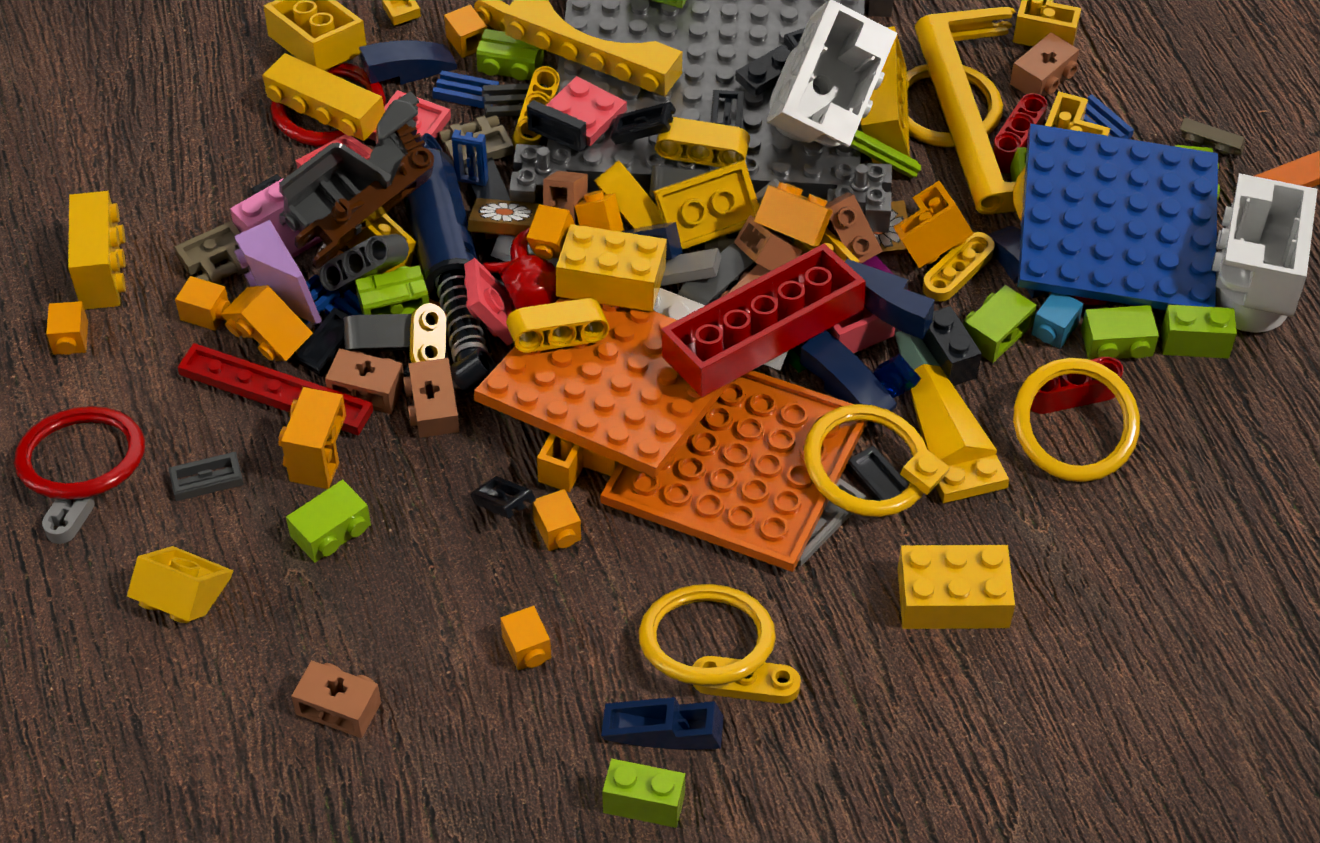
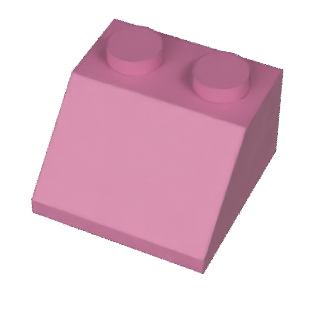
(267, 206)

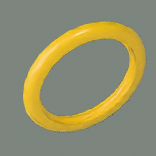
(944, 139)
(1039, 456)
(831, 491)
(699, 675)

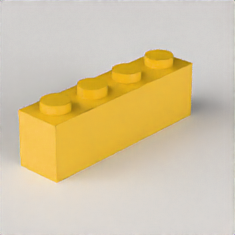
(323, 96)

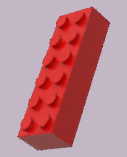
(762, 319)

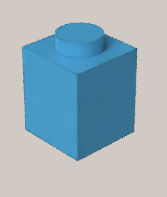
(1057, 319)

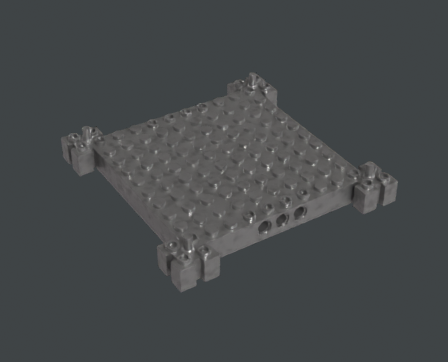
(715, 43)

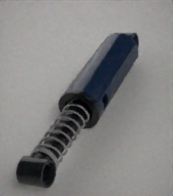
(442, 249)

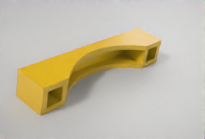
(641, 64)

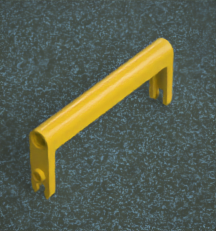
(936, 38)

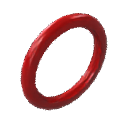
(315, 138)
(91, 487)

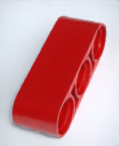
(1014, 132)
(1075, 390)

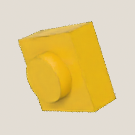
(401, 10)
(924, 470)

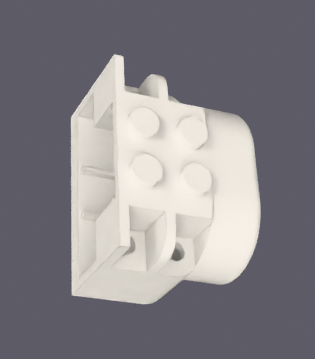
(845, 60)
(1264, 251)

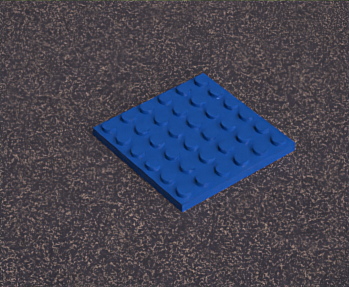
(1118, 219)

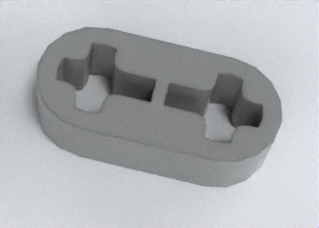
(73, 515)

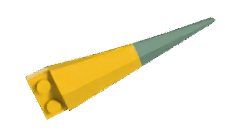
(950, 428)

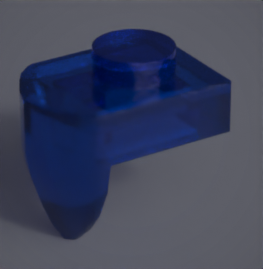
(896, 375)

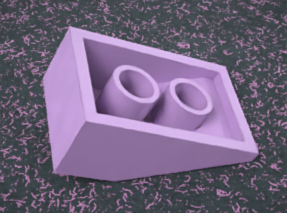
(273, 265)

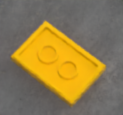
(709, 204)

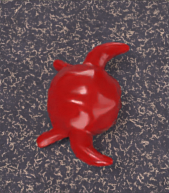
(526, 277)

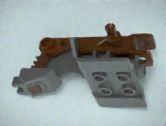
(345, 193)

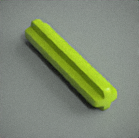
(885, 154)

